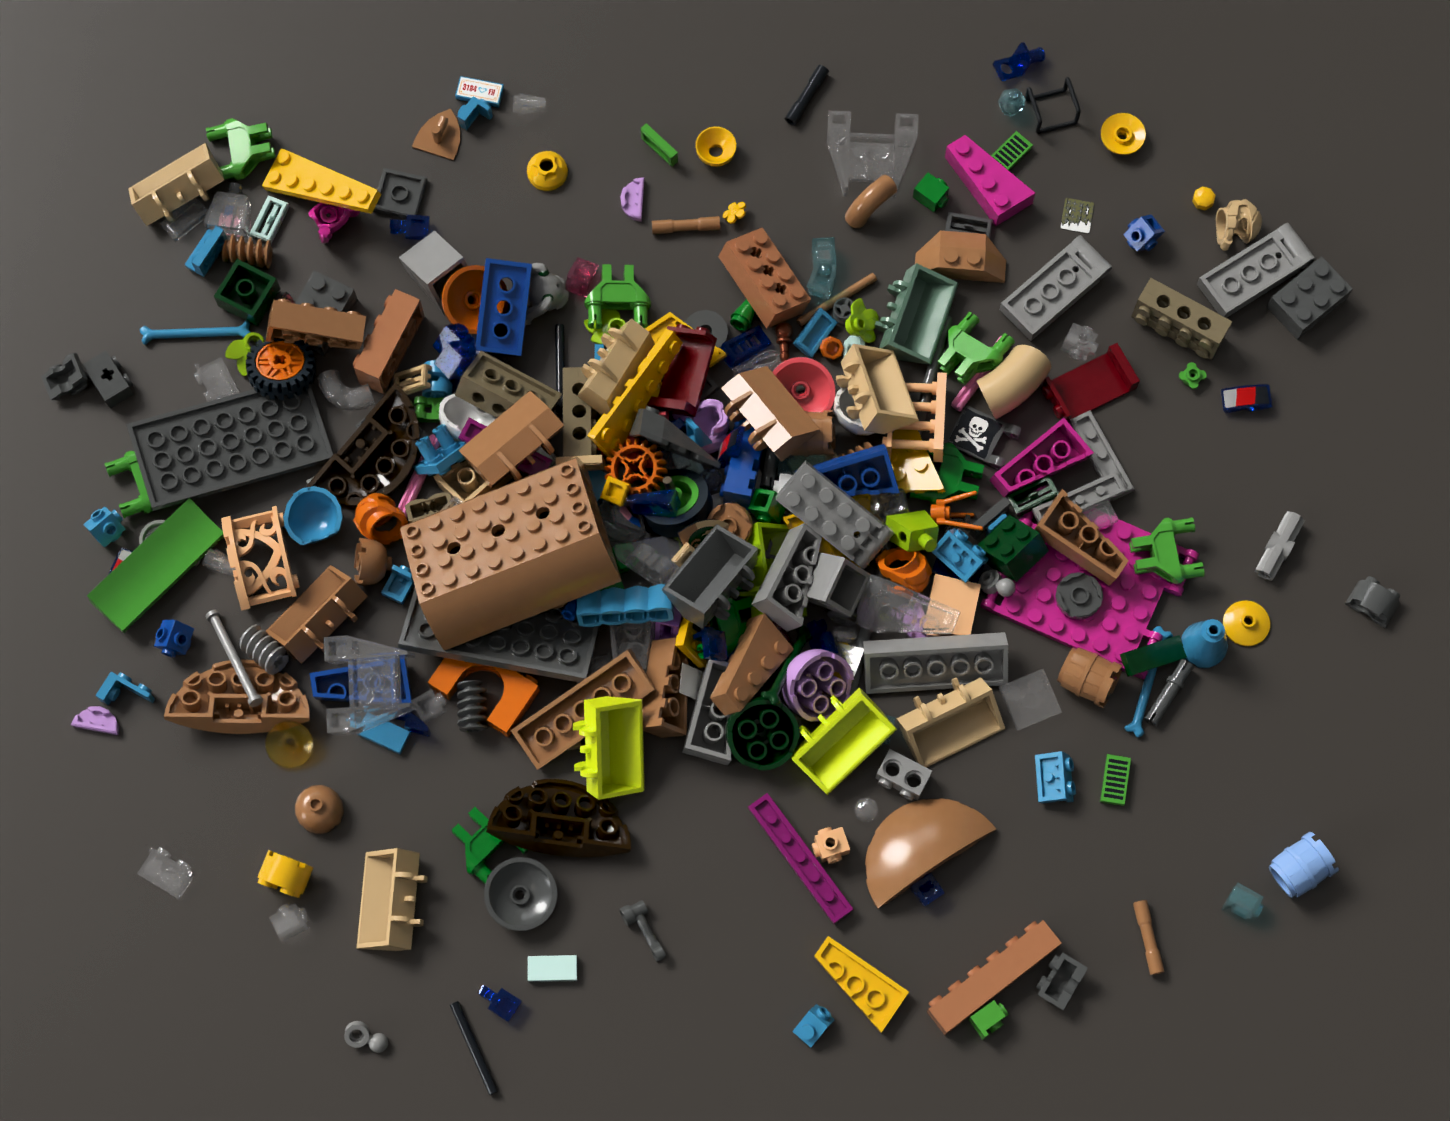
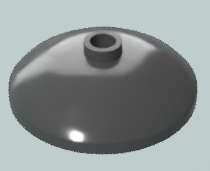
(533, 881)

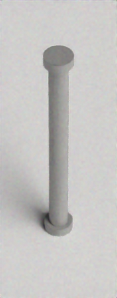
(214, 617)

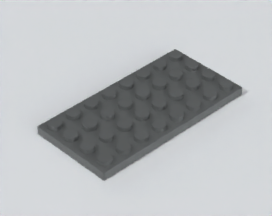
(227, 445)
(536, 645)

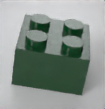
(247, 292)
(1013, 548)

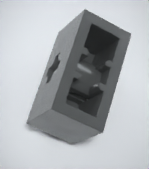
(100, 369)

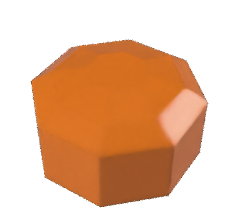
(831, 347)

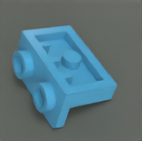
(206, 251)
(960, 554)
(1054, 777)

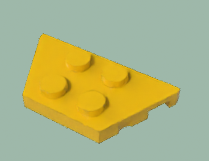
(914, 468)

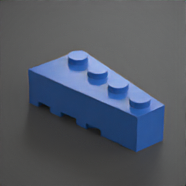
(741, 472)
(861, 472)
(334, 684)

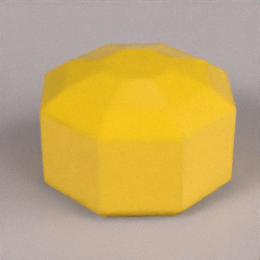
(1203, 198)

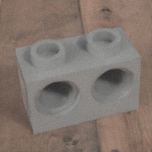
(907, 768)

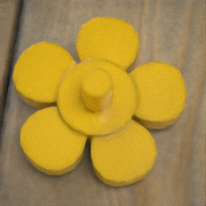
(735, 212)

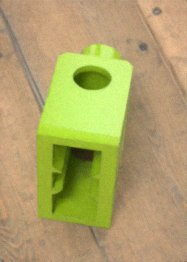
(913, 531)

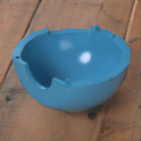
(312, 515)

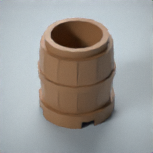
(824, 439)
(1089, 675)

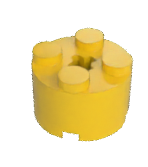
(284, 872)

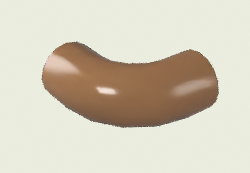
(869, 201)

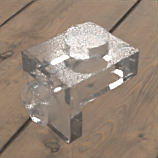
(890, 504)

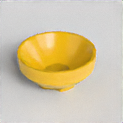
(712, 138)
(549, 179)

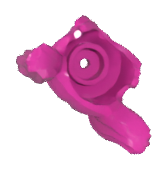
(329, 225)

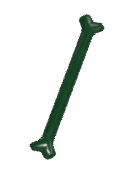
(773, 694)

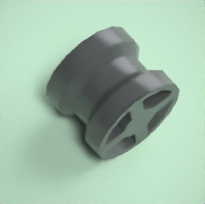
(844, 306)

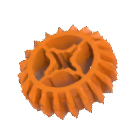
(640, 462)

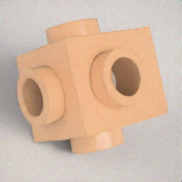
(837, 839)

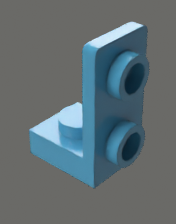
(110, 688)

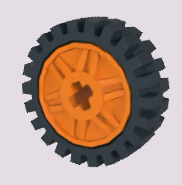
(280, 368)

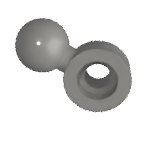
(992, 582)
(377, 1042)

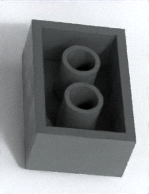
(323, 293)
(1309, 297)

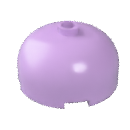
(810, 676)

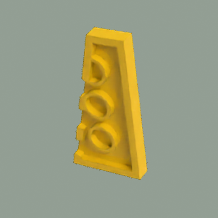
(865, 985)

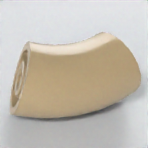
(1014, 379)

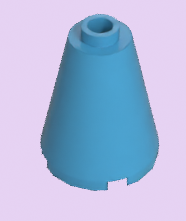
(1205, 643)

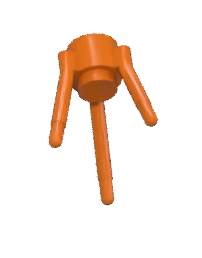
(942, 514)

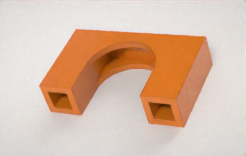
(516, 698)

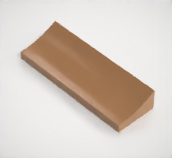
(551, 728)

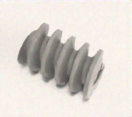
(263, 649)

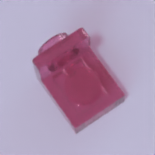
(580, 276)

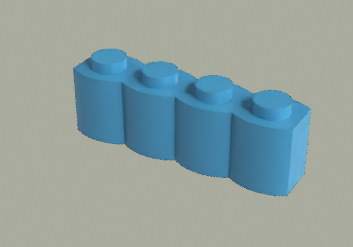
(627, 605)

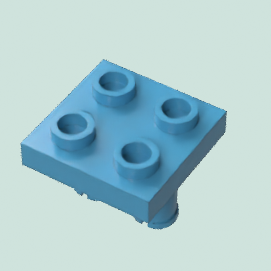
(438, 460)

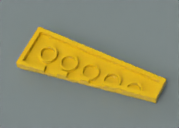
(310, 181)
(616, 425)

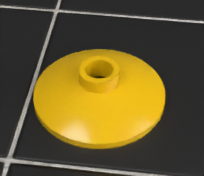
(1125, 125)
(1239, 631)

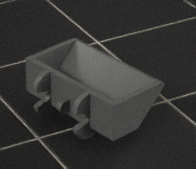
(711, 576)

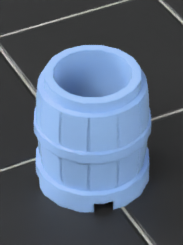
(1302, 866)

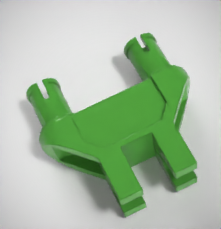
(243, 147)
(617, 296)
(971, 353)
(130, 463)
(1163, 552)

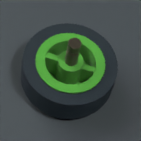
(694, 498)

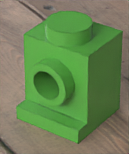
(988, 1019)

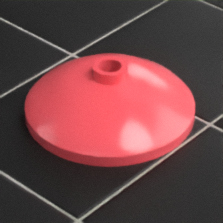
(811, 374)

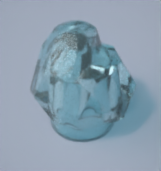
(1011, 101)

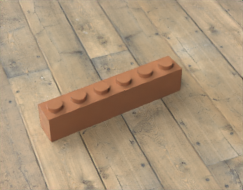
(993, 977)

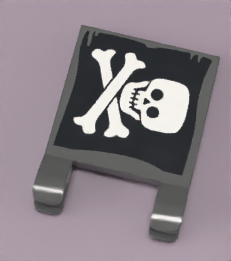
(979, 434)

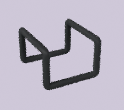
(1031, 97)

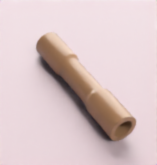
(700, 224)
(1145, 922)

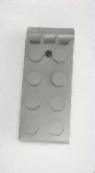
(1255, 270)
(1055, 287)
(834, 515)

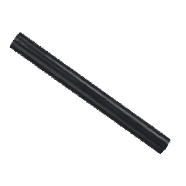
(559, 362)
(474, 1048)

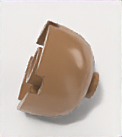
(371, 562)
(319, 809)

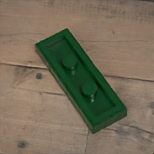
(1153, 655)

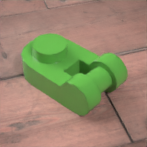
(422, 402)

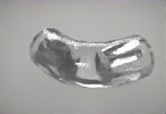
(343, 396)

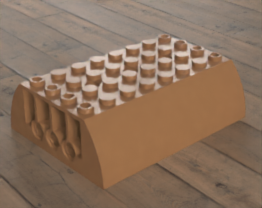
(517, 573)

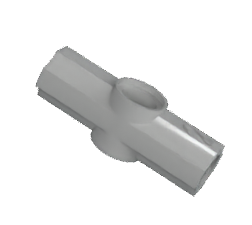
(1279, 545)

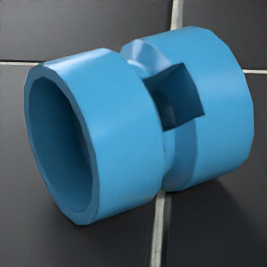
(440, 383)

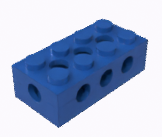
(517, 298)

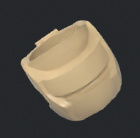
(1238, 219)

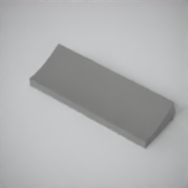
(934, 661)

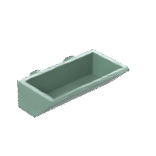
(917, 314)

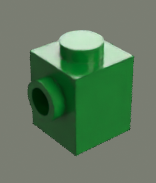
(931, 192)
(766, 507)

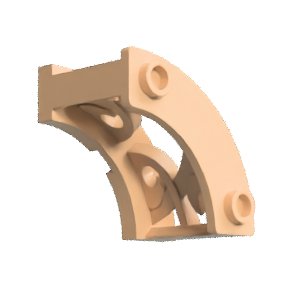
(237, 531)

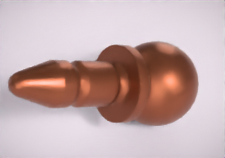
(784, 333)

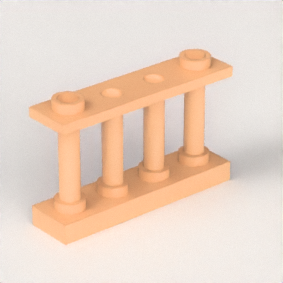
(934, 426)

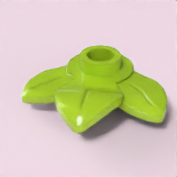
(610, 319)
(862, 321)
(239, 349)

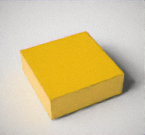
(615, 491)

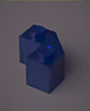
(455, 349)

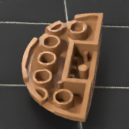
(220, 704)
(919, 841)

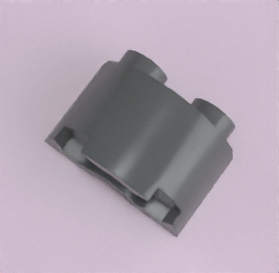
(65, 377)
(1374, 600)
(1062, 980)

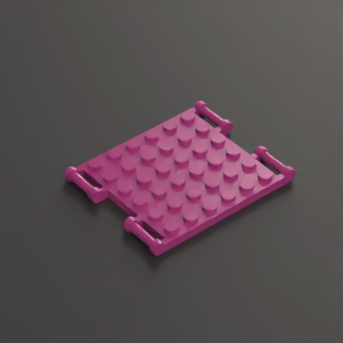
(1123, 611)

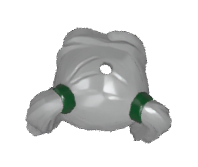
(545, 292)

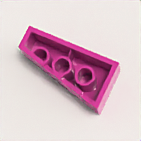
(988, 181)
(1046, 456)

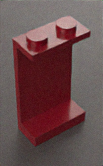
(687, 372)
(1091, 384)

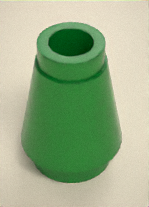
(743, 316)

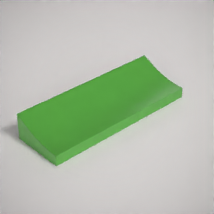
(155, 565)

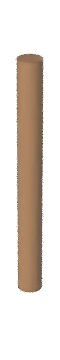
(848, 292)

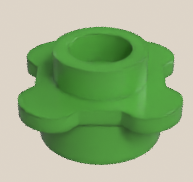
(1192, 382)

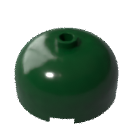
(771, 744)

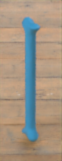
(149, 334)
(1136, 725)

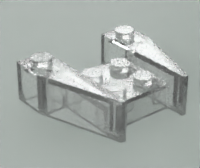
(869, 155)
(372, 684)

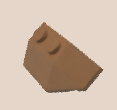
(963, 257)

